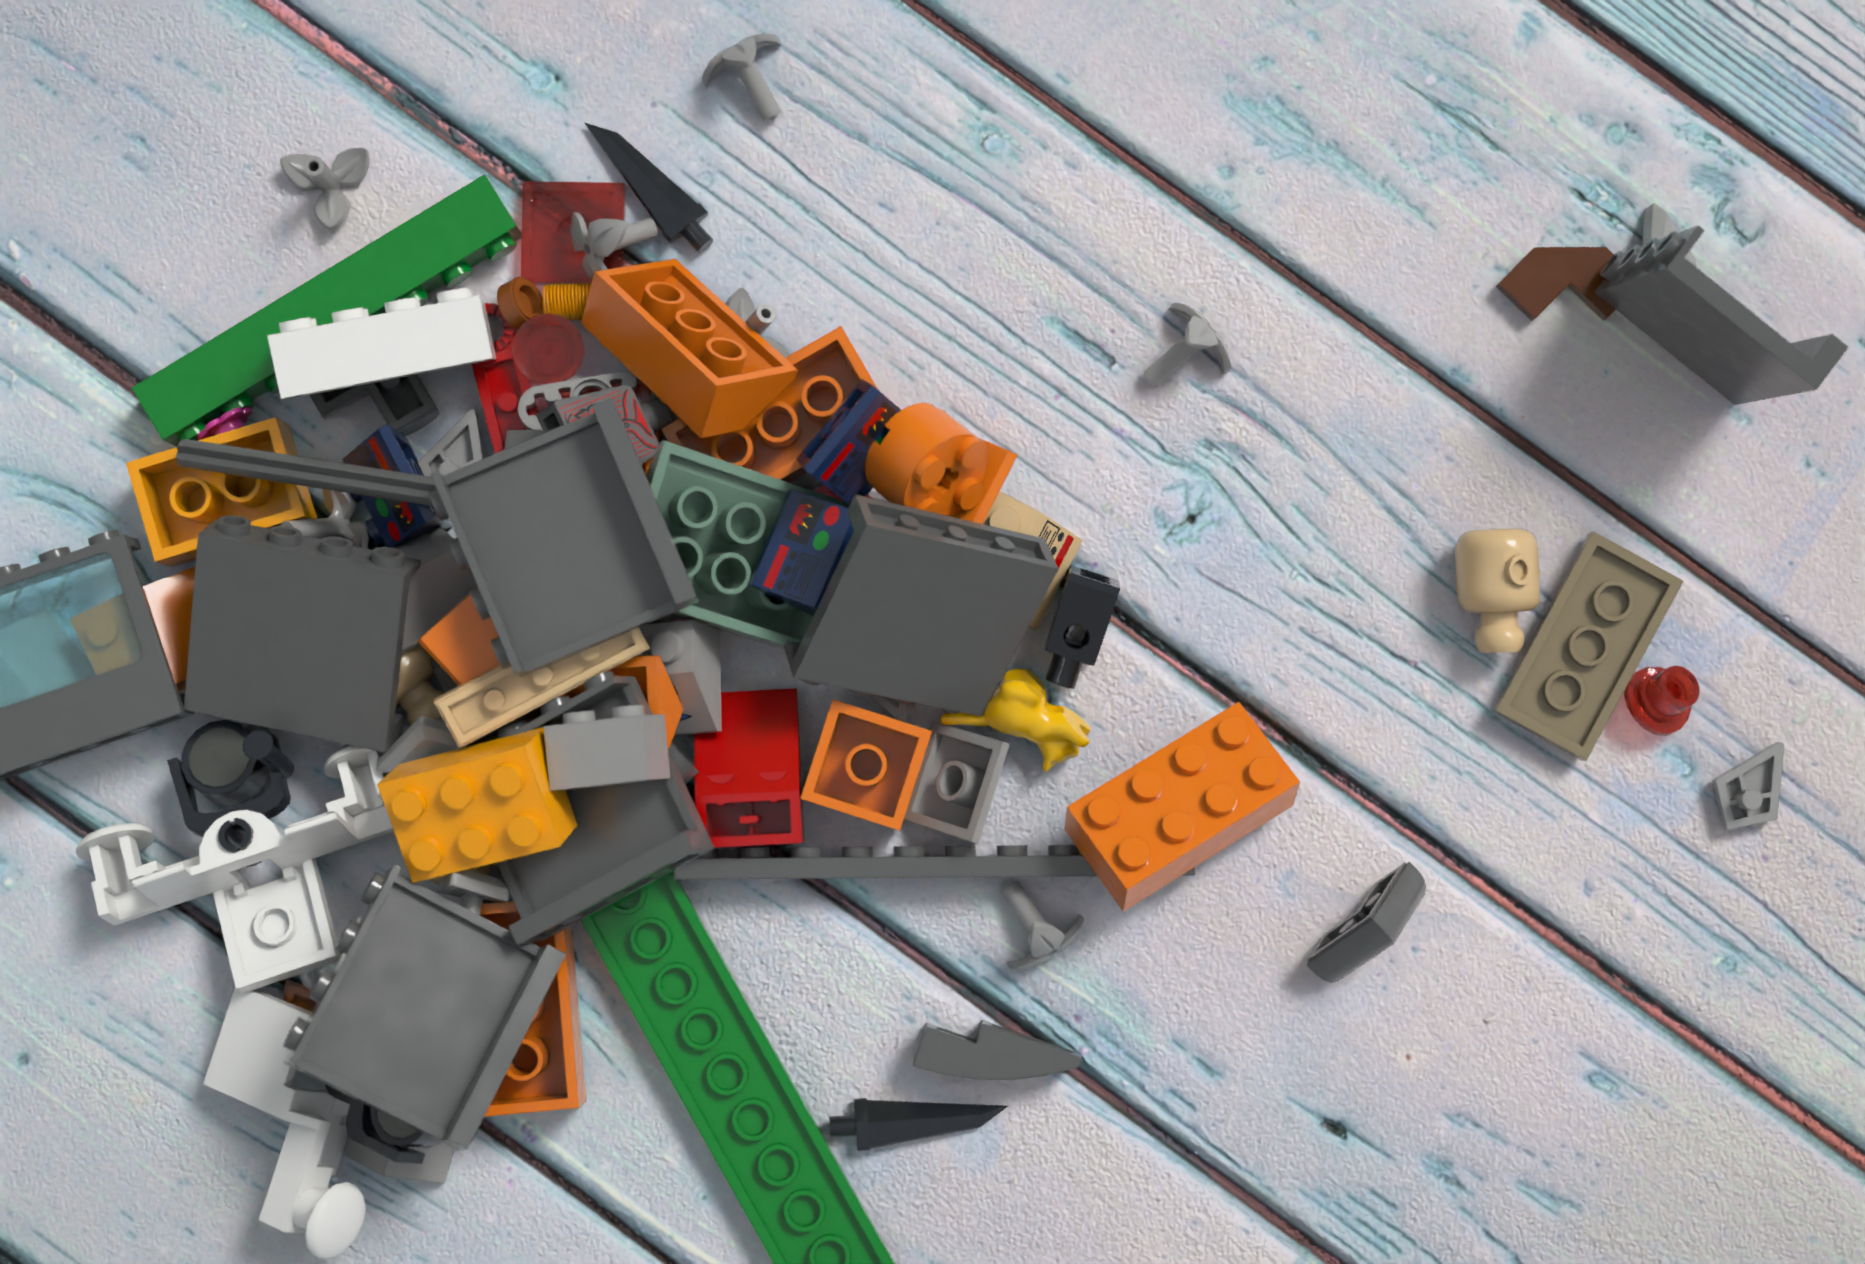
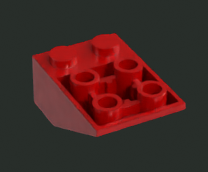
(752, 771)

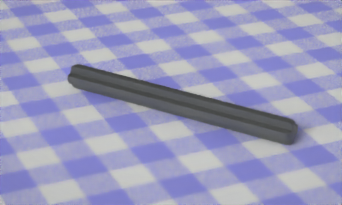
(305, 471)

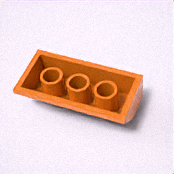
(685, 345)

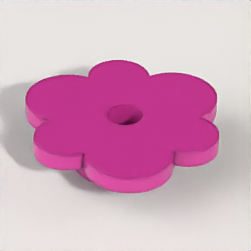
(229, 421)

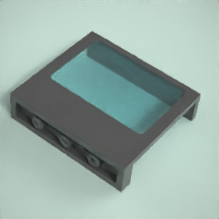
(79, 655)

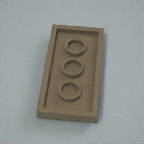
(1587, 646)

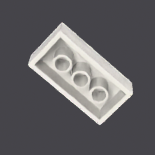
(381, 346)

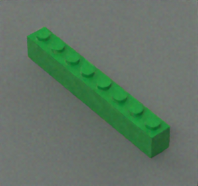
(402, 264)

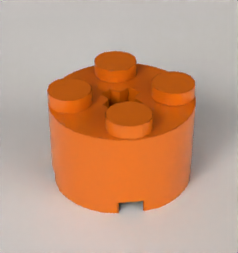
(928, 462)

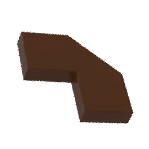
(1549, 271)

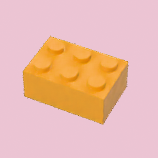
(184, 501)
(476, 806)

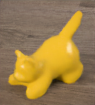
(1023, 711)

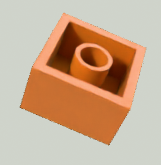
(866, 765)

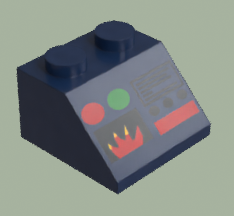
(841, 446)
(393, 520)
(802, 551)

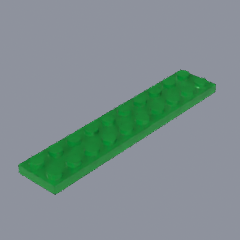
(732, 1079)

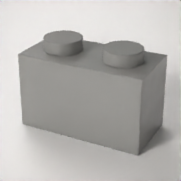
(606, 751)

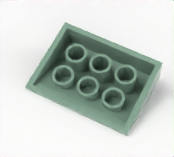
(720, 528)

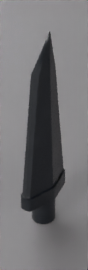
(665, 201)
(895, 1122)

